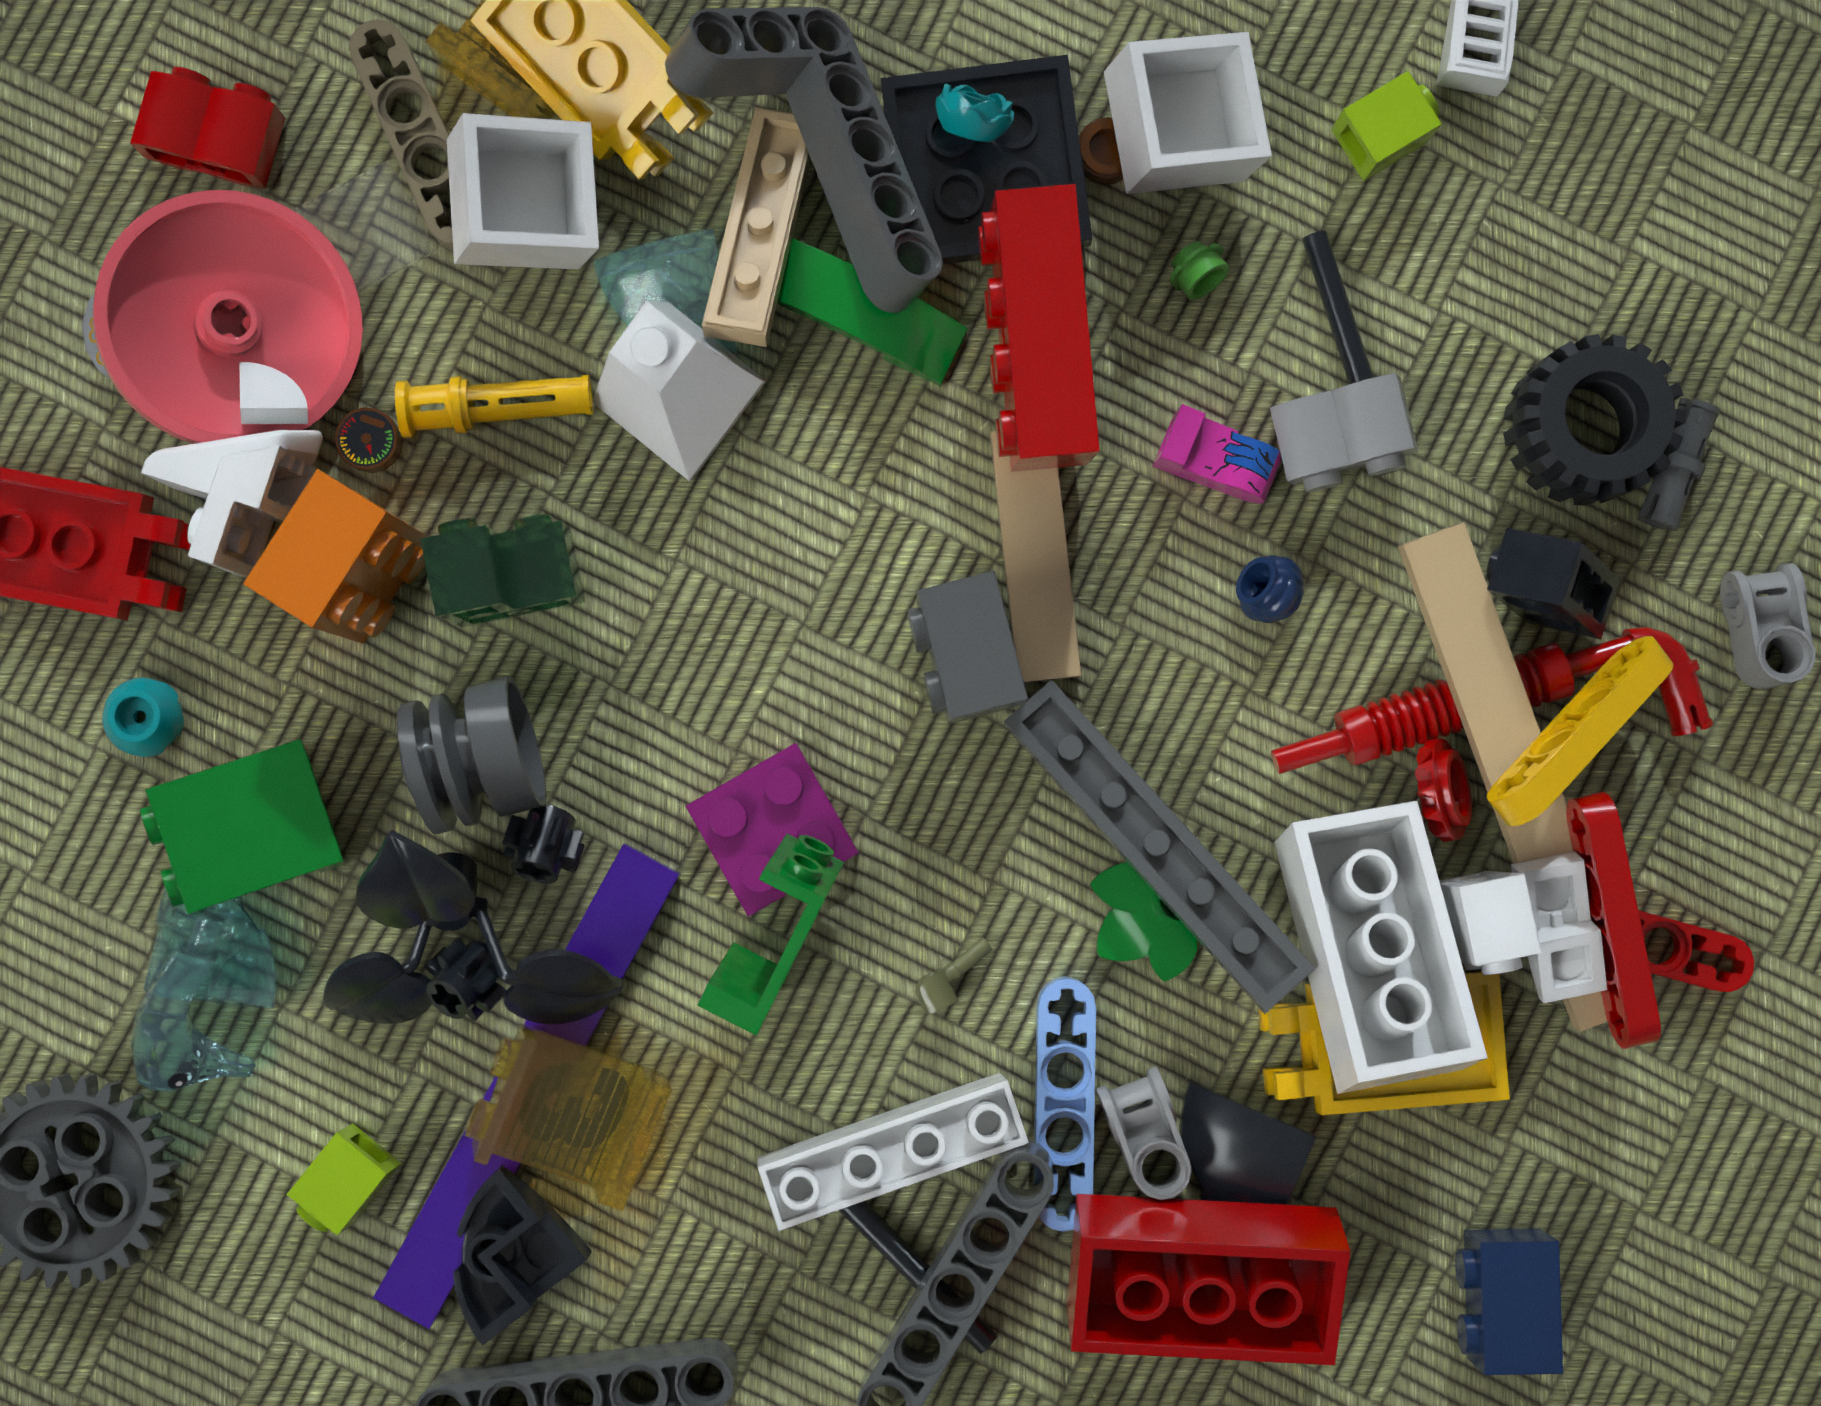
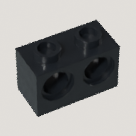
(1552, 582)

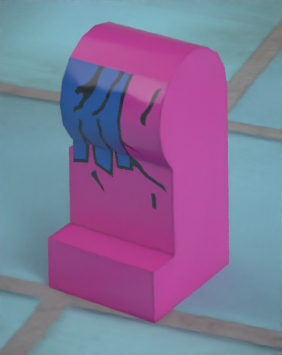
(1217, 456)

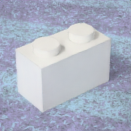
(1491, 920)

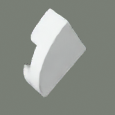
(270, 396)

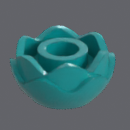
(973, 114)
(162, 722)

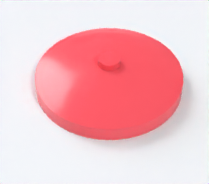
(218, 286)

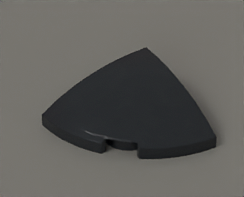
(1240, 1150)
(510, 1253)

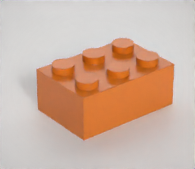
(338, 561)

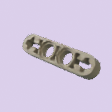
(410, 138)

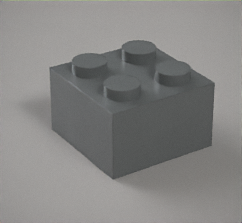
(968, 647)

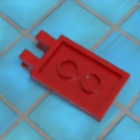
(82, 545)

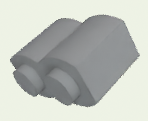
(1344, 431)

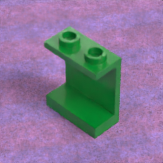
(241, 827)
(748, 983)

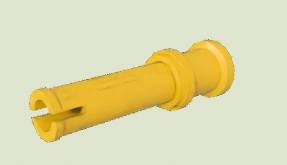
(458, 396)

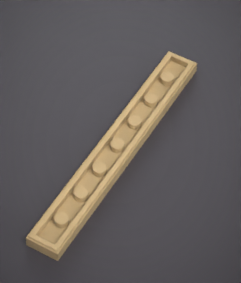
(1487, 693)

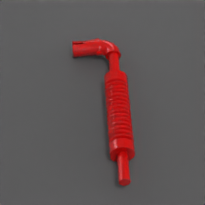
(1546, 678)

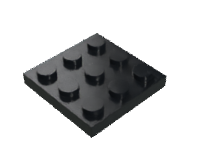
(959, 174)

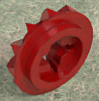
(1443, 790)

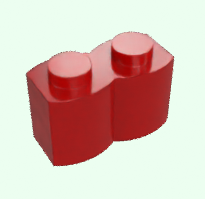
(208, 127)

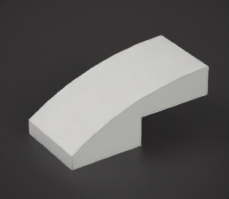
(1568, 938)

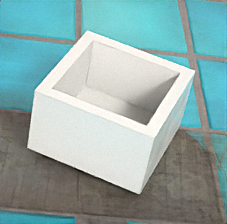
(1187, 112)
(522, 192)

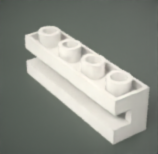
(891, 1150)

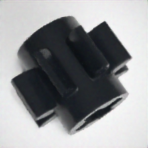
(543, 844)
(464, 980)

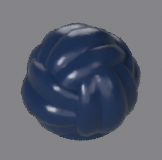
(1270, 588)

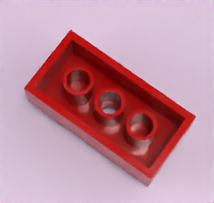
(1041, 328)
(1206, 1279)

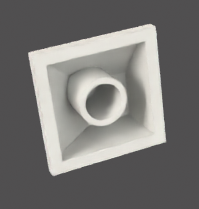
(674, 387)

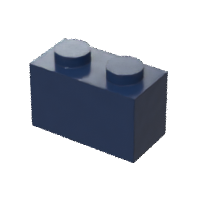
(1511, 1301)

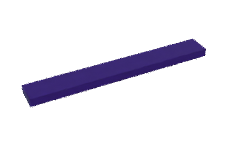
(608, 934)

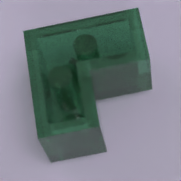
(503, 575)

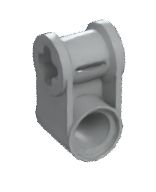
(1768, 619)
(1146, 1129)

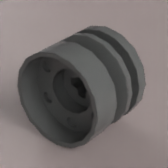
(458, 758)

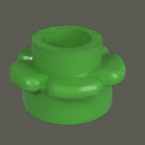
(1198, 269)

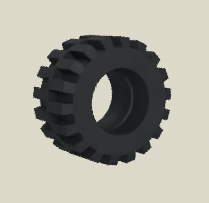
(1635, 392)

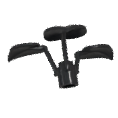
(417, 887)

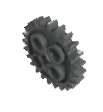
(126, 1158)

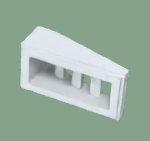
(1474, 74)

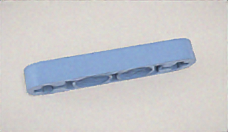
(1071, 1102)

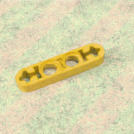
(1579, 731)

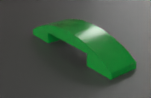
(832, 295)

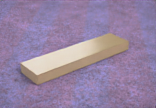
(758, 231)
(1036, 570)

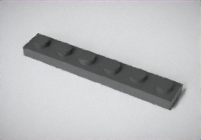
(1159, 847)

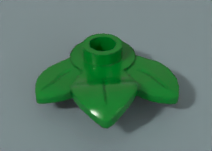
(1140, 924)

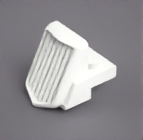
(245, 487)

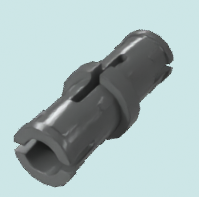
(1671, 487)

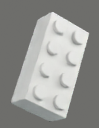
(1380, 947)

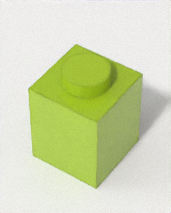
(1387, 125)
(342, 1180)

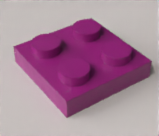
(753, 814)

